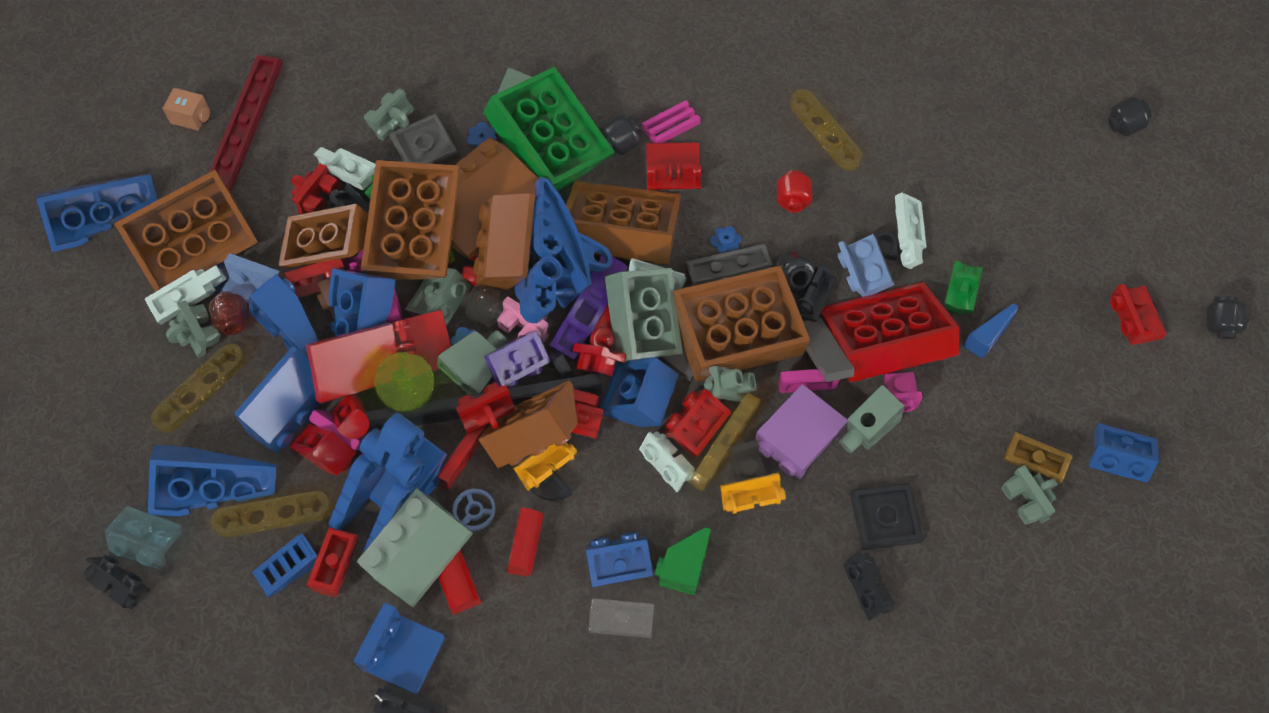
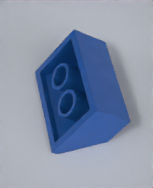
(280, 402)

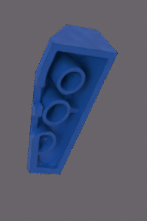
(83, 210)
(359, 300)
(281, 313)
(198, 478)

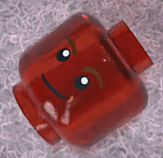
(229, 313)

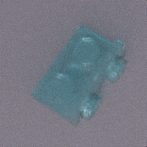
(142, 537)

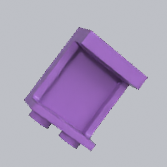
(800, 431)

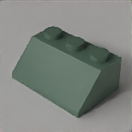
(643, 313)
(414, 547)

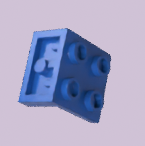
(399, 650)

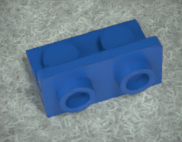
(1124, 453)
(618, 559)

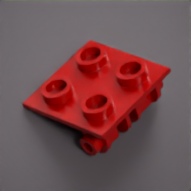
(673, 166)
(422, 336)

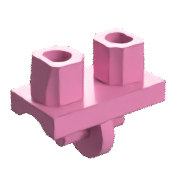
(511, 317)

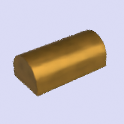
(1037, 457)

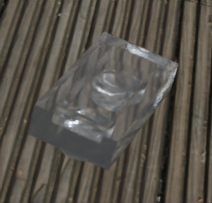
(621, 618)

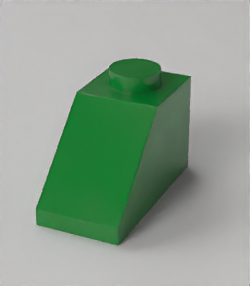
(683, 563)

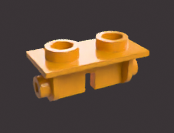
(539, 467)
(746, 493)

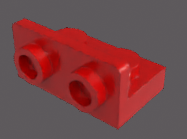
(307, 278)
(1137, 314)
(696, 421)

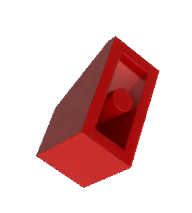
(324, 449)

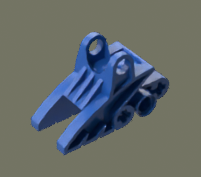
(559, 257)
(388, 473)

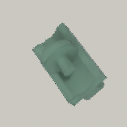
(390, 114)
(186, 328)
(729, 383)
(1036, 493)

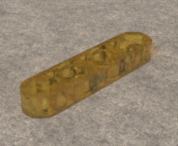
(829, 127)
(195, 384)
(728, 437)
(271, 514)

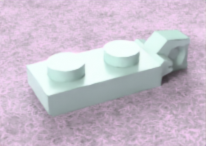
(347, 166)
(910, 229)
(190, 287)

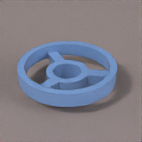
(469, 517)

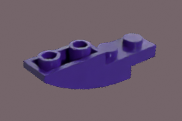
(585, 311)

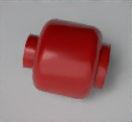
(794, 191)

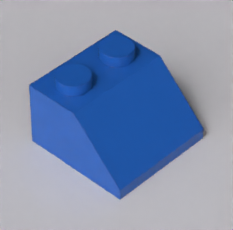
(639, 392)

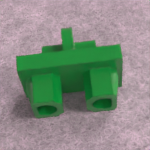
(962, 288)

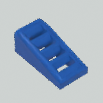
(984, 337)
(301, 568)

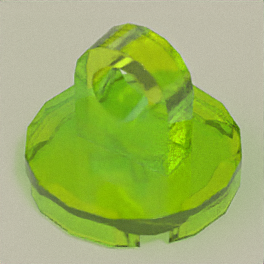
(404, 381)

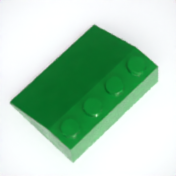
(548, 128)

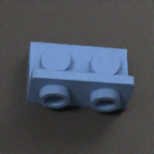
(866, 266)
(246, 275)

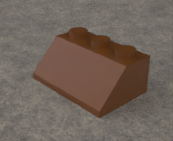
(323, 236)
(504, 240)
(533, 426)

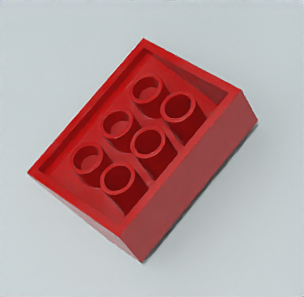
(892, 330)

